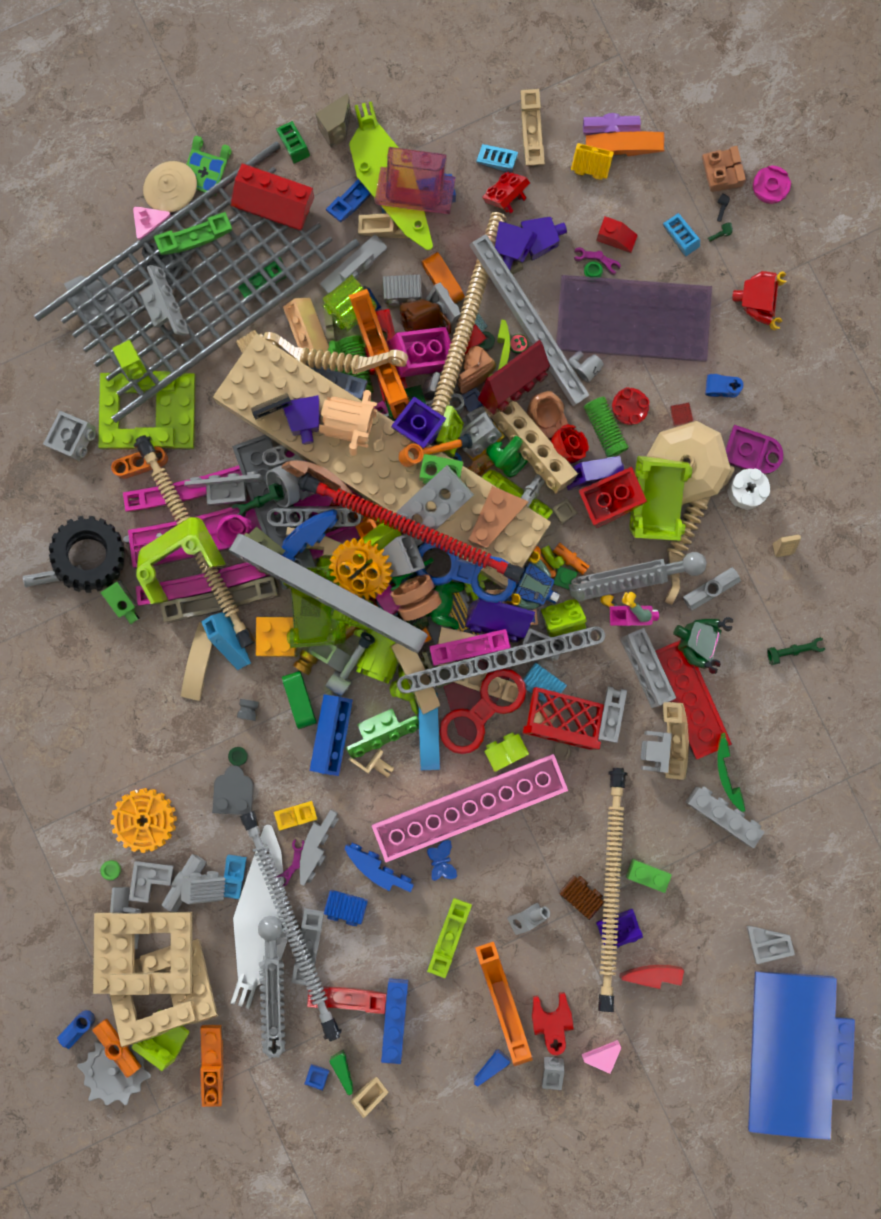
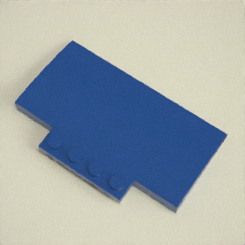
(798, 1055)

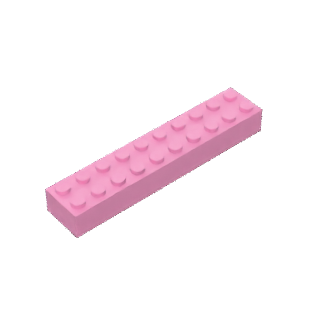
(469, 807)

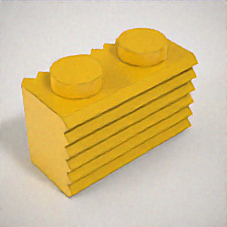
(592, 161)

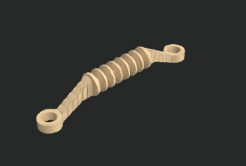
(319, 358)
(675, 554)

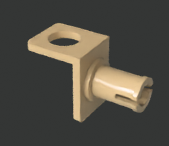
(375, 763)

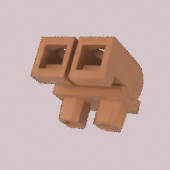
(724, 169)

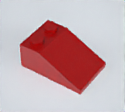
(612, 497)

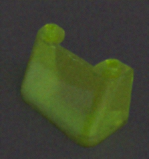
(313, 618)

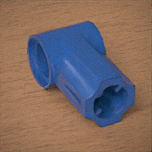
(76, 1029)

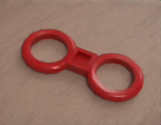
(482, 711)

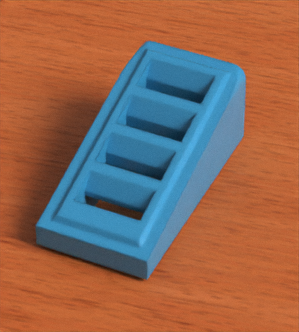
(687, 245)

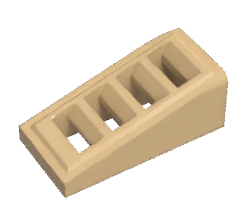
(786, 545)

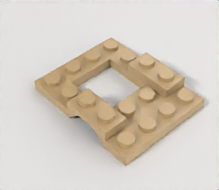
(116, 953)
(186, 1007)

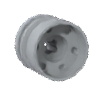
(289, 484)

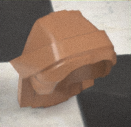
(476, 369)
(547, 412)

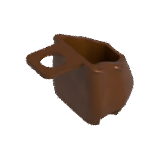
(422, 315)

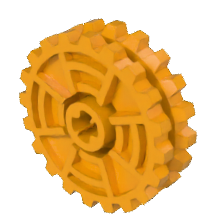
(128, 822)

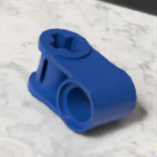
(720, 386)

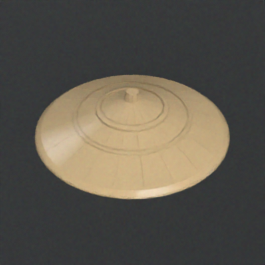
(170, 186)

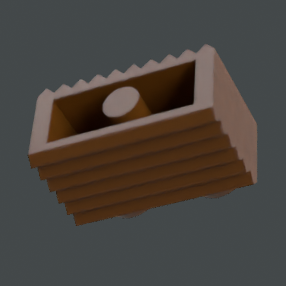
(581, 897)

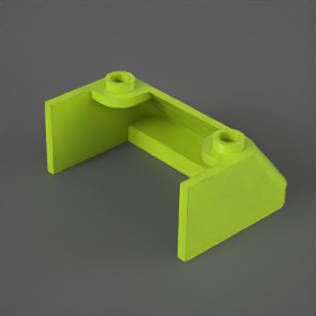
(189, 535)

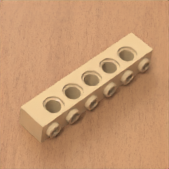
(539, 445)

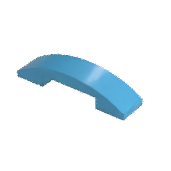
(429, 740)

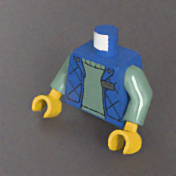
(534, 586)

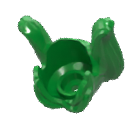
(507, 458)
(441, 613)

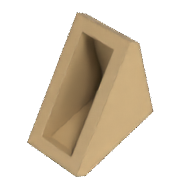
(369, 1096)

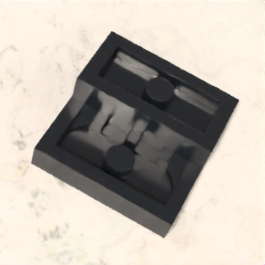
(271, 406)

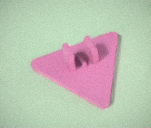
(147, 220)

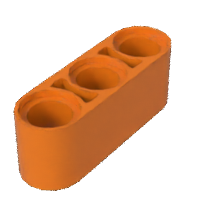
(439, 272)
(130, 463)

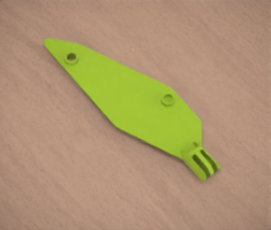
(369, 154)

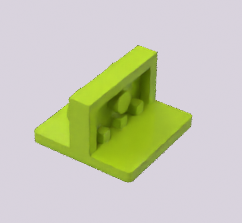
(564, 618)

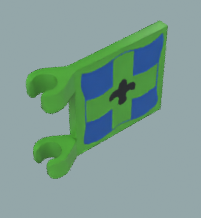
(207, 167)

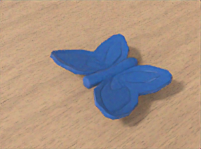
(440, 864)

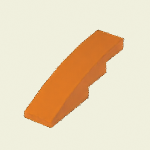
(628, 142)

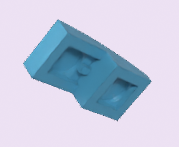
(234, 876)

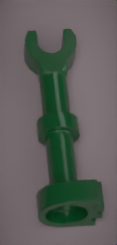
(276, 493)
(794, 650)

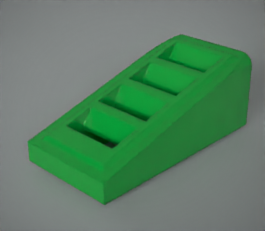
(297, 152)
(340, 1066)

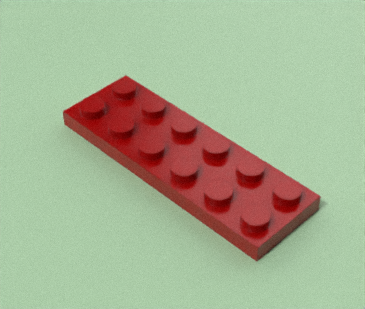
(690, 689)

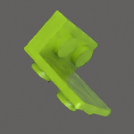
(162, 1049)

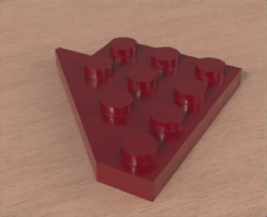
(464, 697)

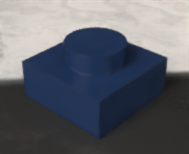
(471, 400)

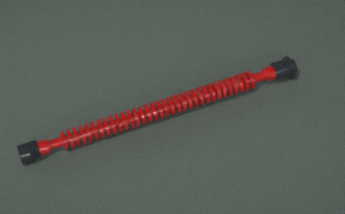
(377, 513)

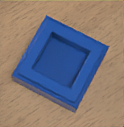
(317, 1077)

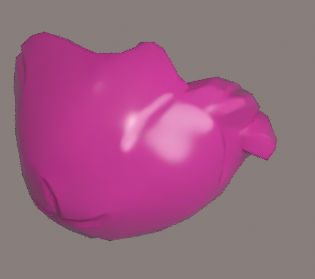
(231, 526)

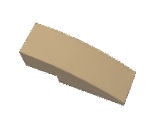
(379, 225)

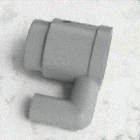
(588, 368)

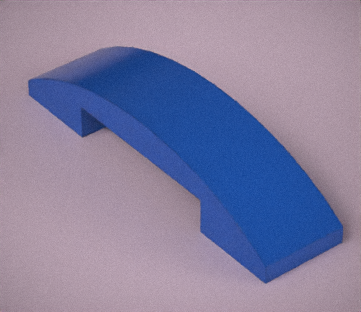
(349, 202)

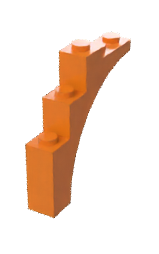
(376, 344)

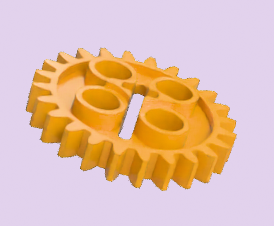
(373, 582)

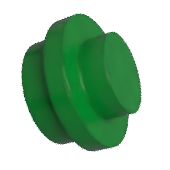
(593, 269)

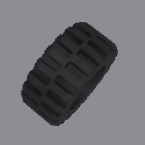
(81, 530)

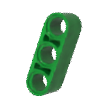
(299, 700)

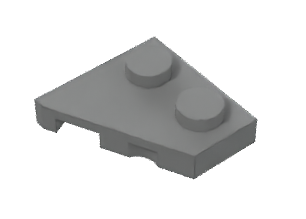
(769, 944)

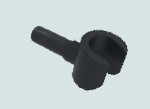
(723, 200)

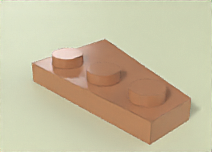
(495, 515)

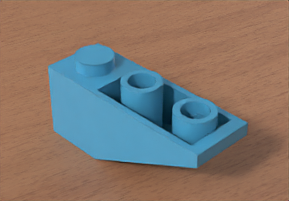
(222, 636)

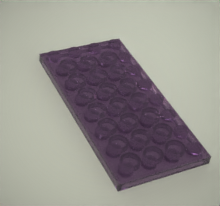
(634, 318)

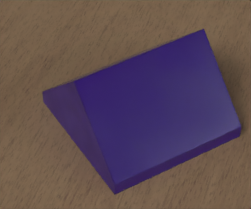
(419, 423)

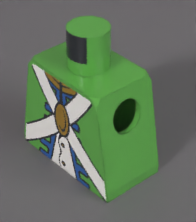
(115, 595)

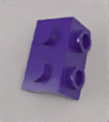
(627, 928)

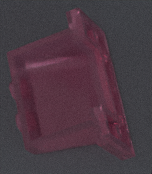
(415, 181)

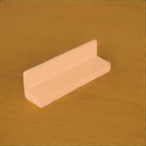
(305, 324)

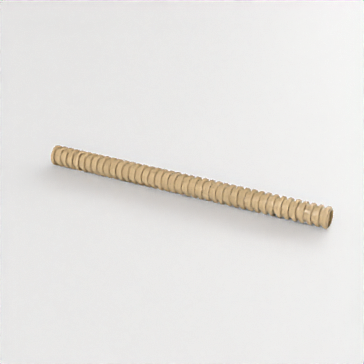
(464, 325)

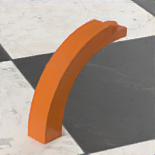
(504, 1003)

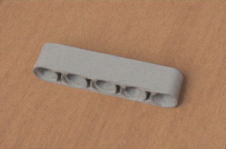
(306, 513)

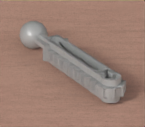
(634, 576)
(270, 929)

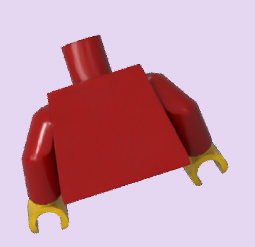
(760, 297)

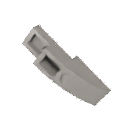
(312, 853)

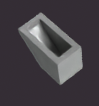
(330, 655)

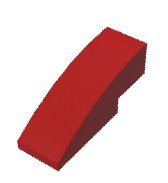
(654, 975)

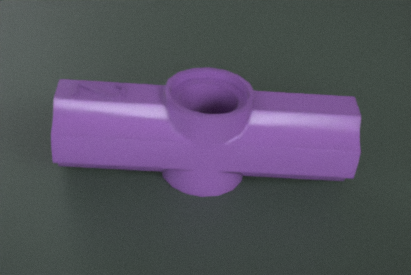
(611, 123)

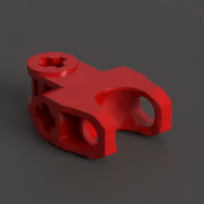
(552, 1023)

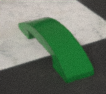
(734, 794)

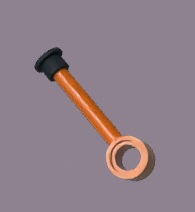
(462, 442)

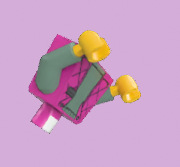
(631, 614)

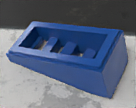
(493, 1065)

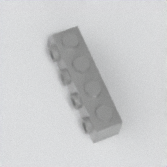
(723, 816)

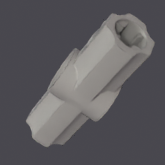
(721, 582)
(173, 899)

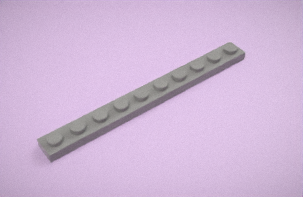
(528, 318)

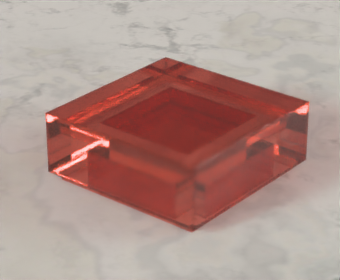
(681, 413)

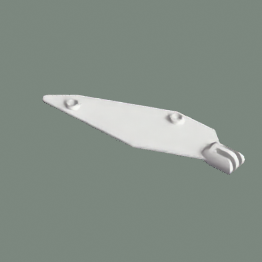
(252, 907)

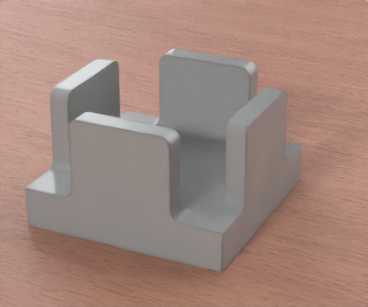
(657, 751)

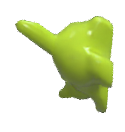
(406, 686)

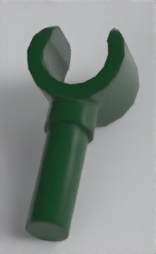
(727, 230)

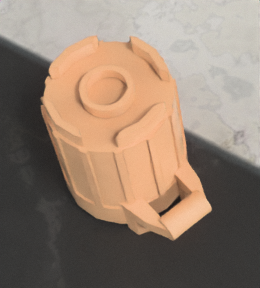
(349, 420)

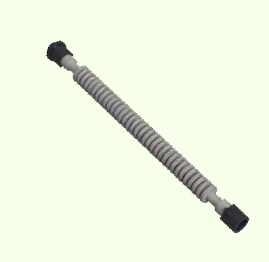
(328, 1023)

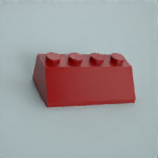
(272, 197)

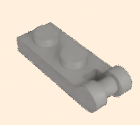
(612, 715)

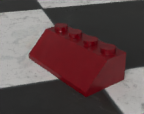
(515, 378)

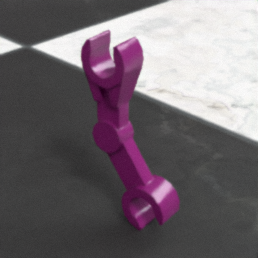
(607, 262)
(295, 864)

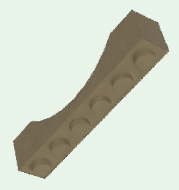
(206, 604)

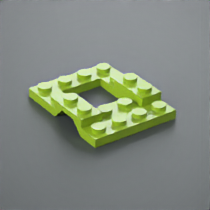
(173, 413)

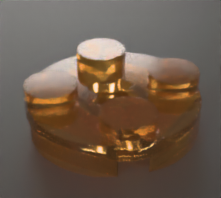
(480, 464)

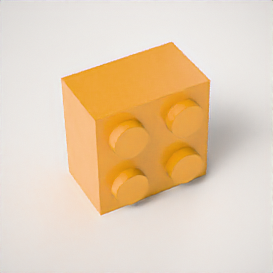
(272, 637)

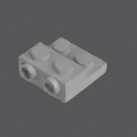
(70, 436)

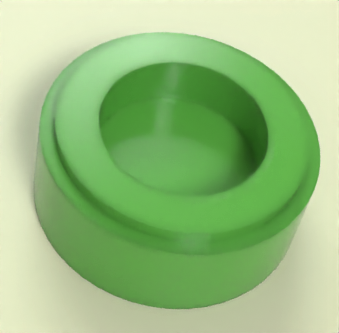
(110, 870)

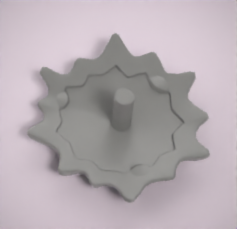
(108, 1080)

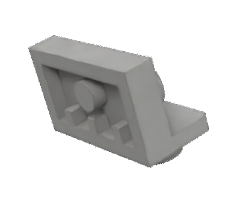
(482, 433)

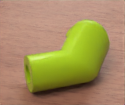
(550, 558)

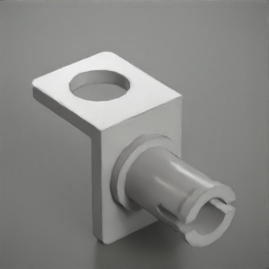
(529, 918)

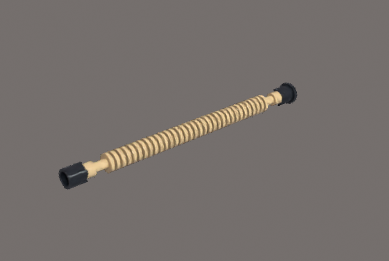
(167, 488)
(617, 783)

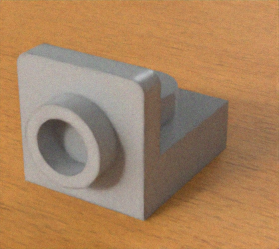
(553, 1073)

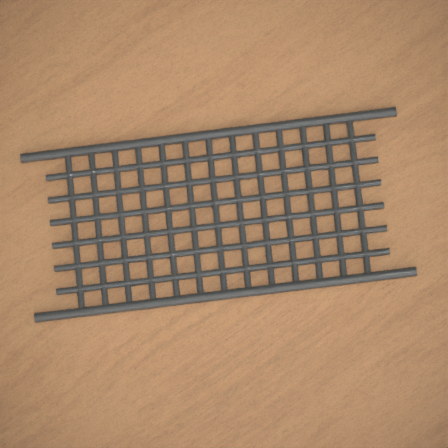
(236, 329)

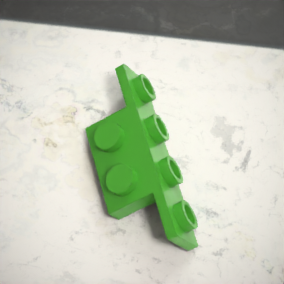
(380, 731)

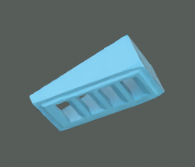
(506, 153)

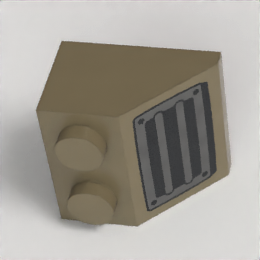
(334, 120)

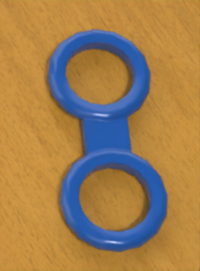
(467, 573)

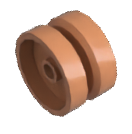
(416, 597)

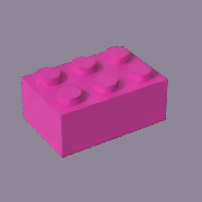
(425, 350)

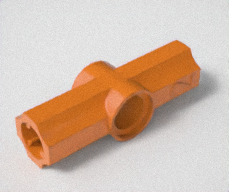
(123, 1058)

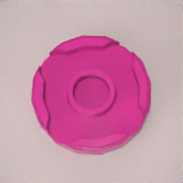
(771, 184)

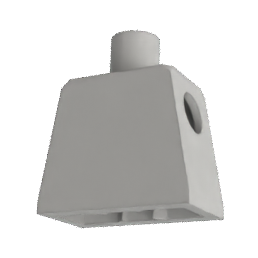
(403, 556)

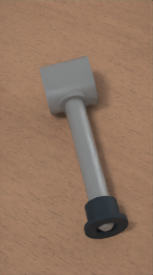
(339, 681)

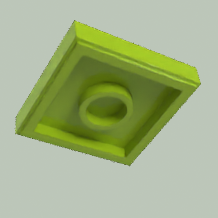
(451, 429)

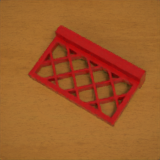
(558, 734)

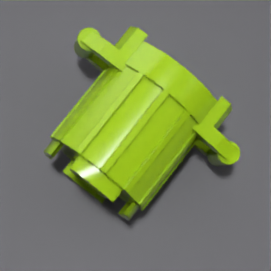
(378, 659)

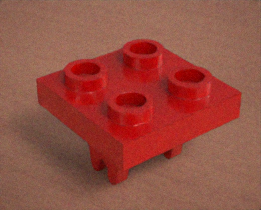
(506, 190)

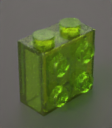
(339, 303)

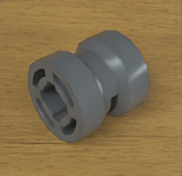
(247, 709)

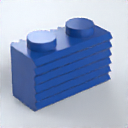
(345, 907)

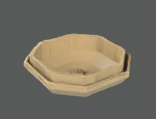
(706, 453)

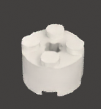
(748, 478)

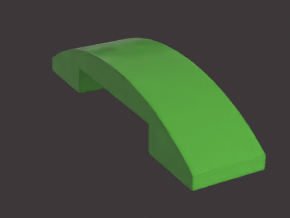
(194, 236)

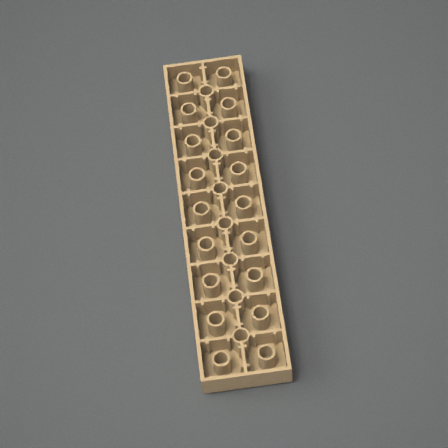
(375, 471)

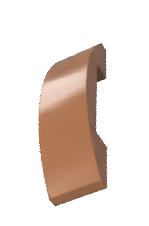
(300, 468)

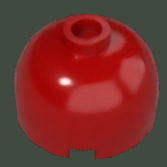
(570, 443)

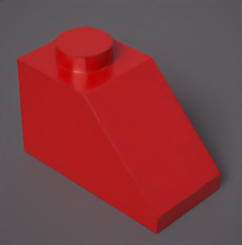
(616, 235)

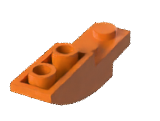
(211, 1066)

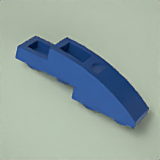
(310, 532)
(369, 865)

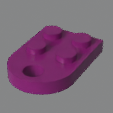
(751, 450)

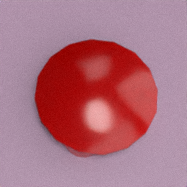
(630, 406)

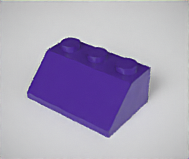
(499, 616)

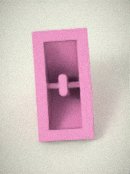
(603, 1057)

